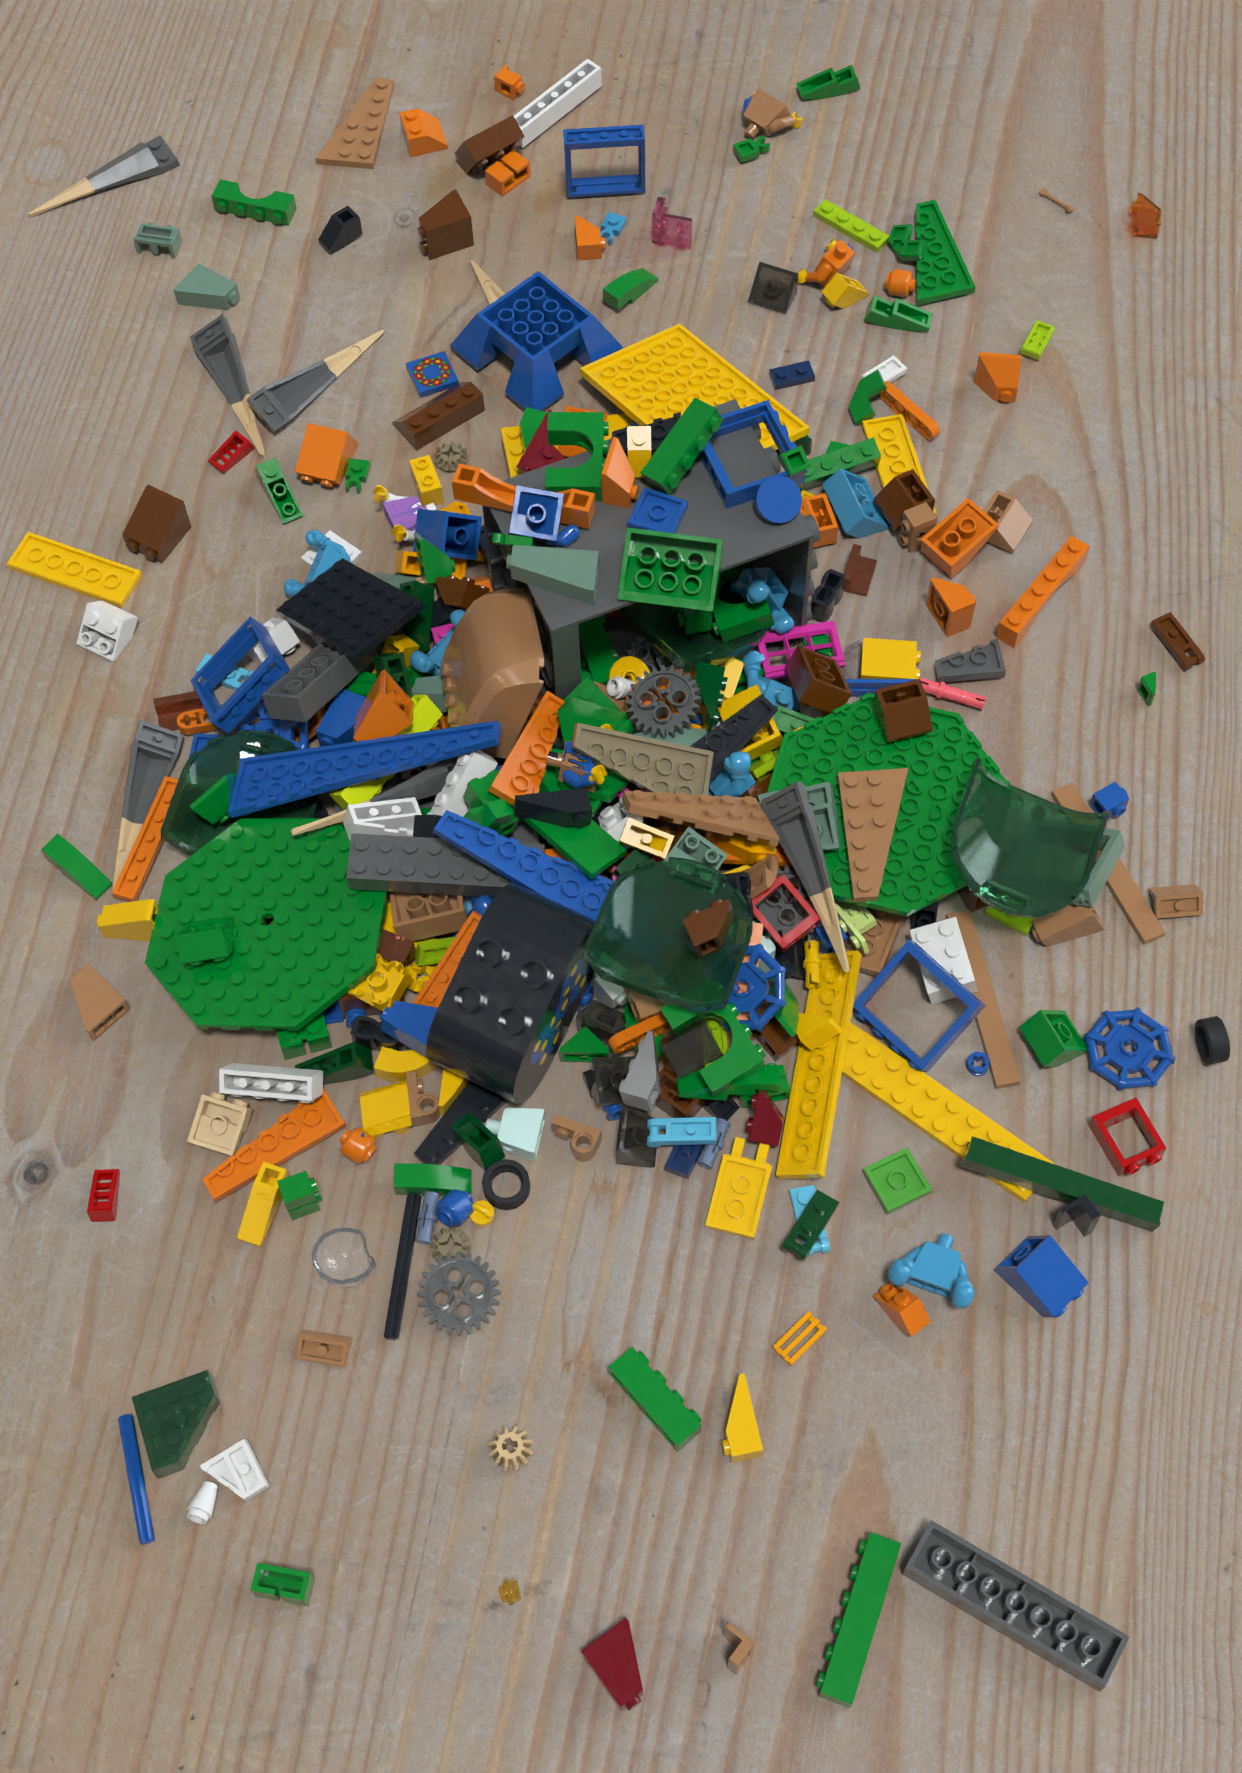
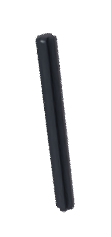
(402, 1267)

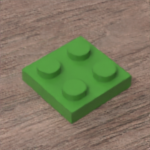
(897, 1180)

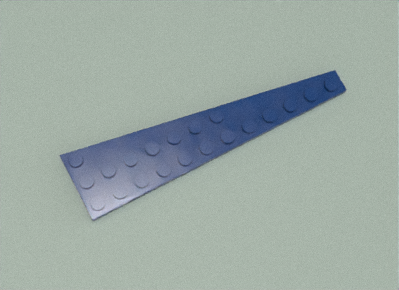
(303, 773)
(526, 865)

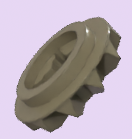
(459, 456)
(443, 1236)

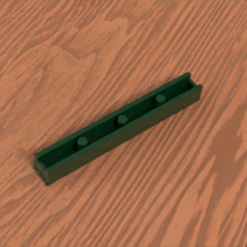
(1062, 1183)

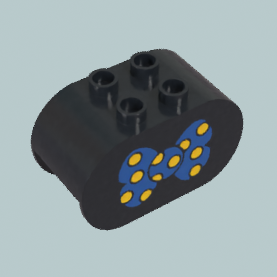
(513, 993)

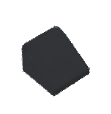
(721, 1108)

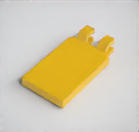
(739, 1192)

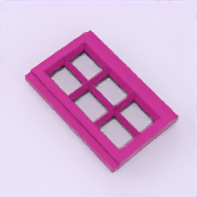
(799, 632)

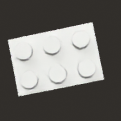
(944, 944)

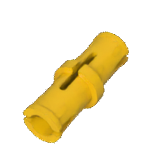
(812, 964)

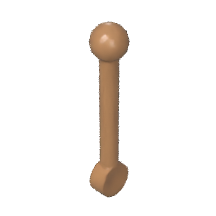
(1044, 193)

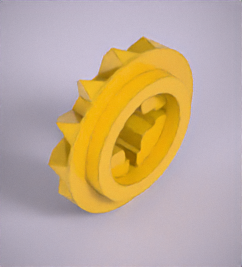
(414, 969)

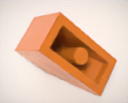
(588, 240)

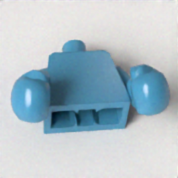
(327, 554)
(762, 584)
(431, 661)
(774, 691)
(734, 777)
(935, 1270)

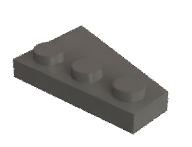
(975, 664)

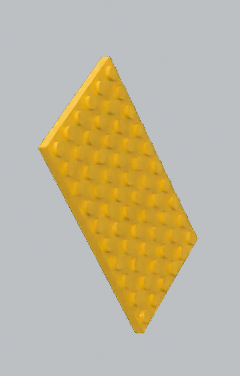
(671, 370)

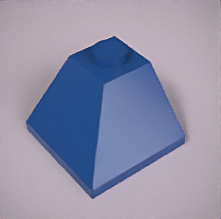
(536, 514)

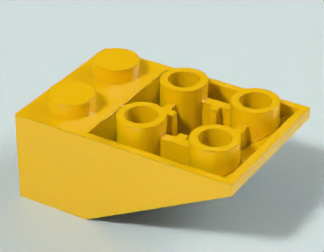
(767, 737)

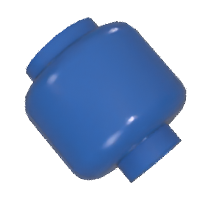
(455, 1208)

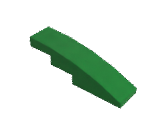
(788, 1015)
(763, 1079)

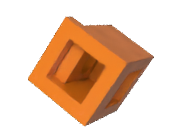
(508, 83)

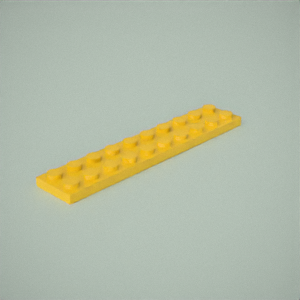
(818, 1074)
(925, 1102)

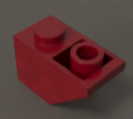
(767, 1120)

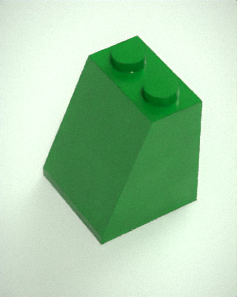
(592, 714)

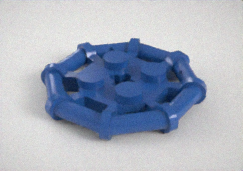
(281, 728)
(758, 988)
(1129, 1061)

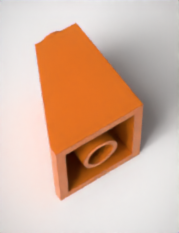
(325, 455)
(384, 711)

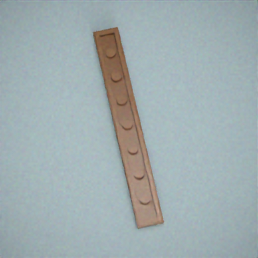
(1119, 882)
(989, 1019)

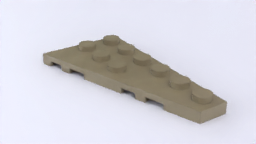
(646, 761)

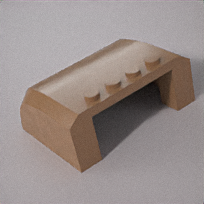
(494, 665)

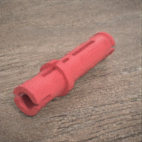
(954, 694)

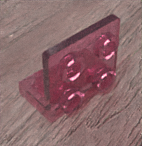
(670, 229)

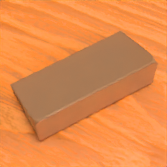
(323, 1348)

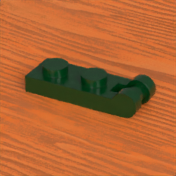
(811, 1224)

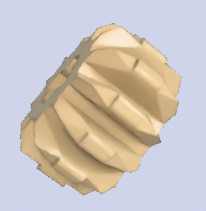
(519, 1443)

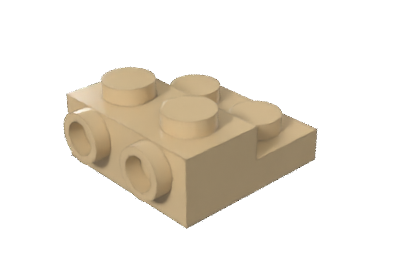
(219, 1123)

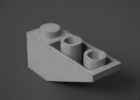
(643, 1079)

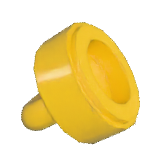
(483, 1213)

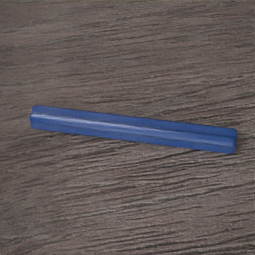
(136, 1479)

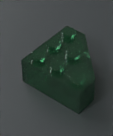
(175, 1420)

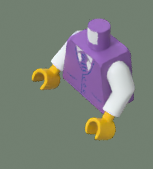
(400, 513)

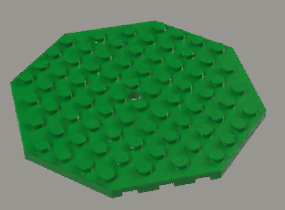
(938, 766)
(279, 972)

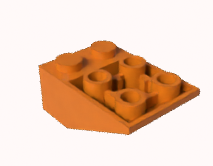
(822, 512)

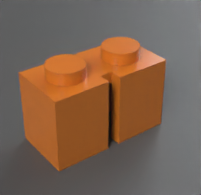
(507, 173)

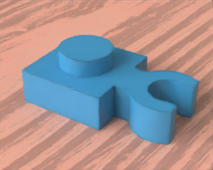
(612, 225)

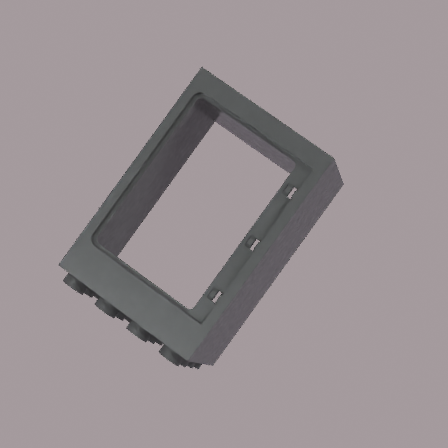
(745, 534)

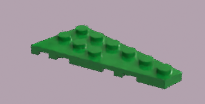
(941, 269)

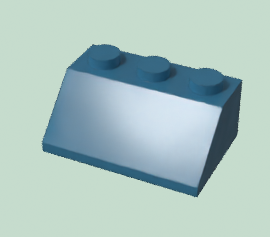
(854, 504)

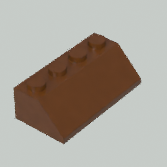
(441, 414)

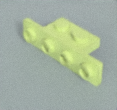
(855, 921)

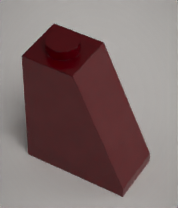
(616, 1665)

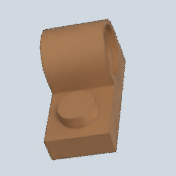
(419, 1100)
(579, 1133)

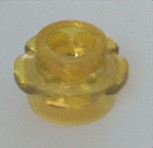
(510, 1591)

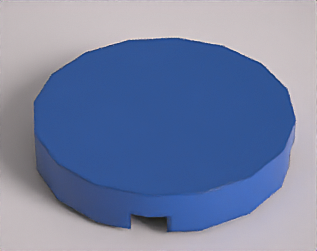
(778, 499)

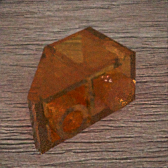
(1146, 218)

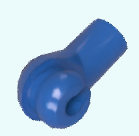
(566, 536)

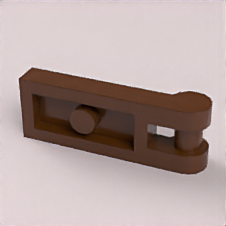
(1177, 641)

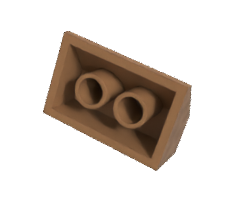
(427, 915)

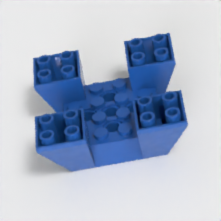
(535, 329)

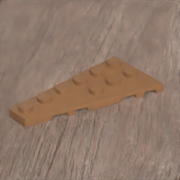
(360, 133)
(710, 813)
(869, 817)

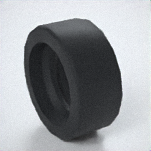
(1212, 1040)
(500, 1167)

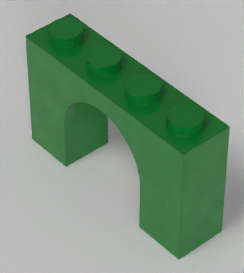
(585, 431)
(741, 618)
(478, 794)
(739, 1060)

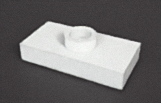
(890, 369)

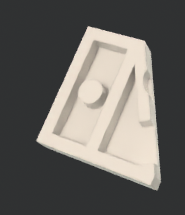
(238, 1470)

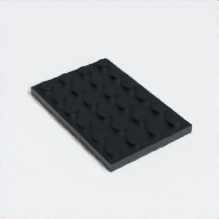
(350, 609)

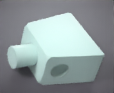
(519, 1131)

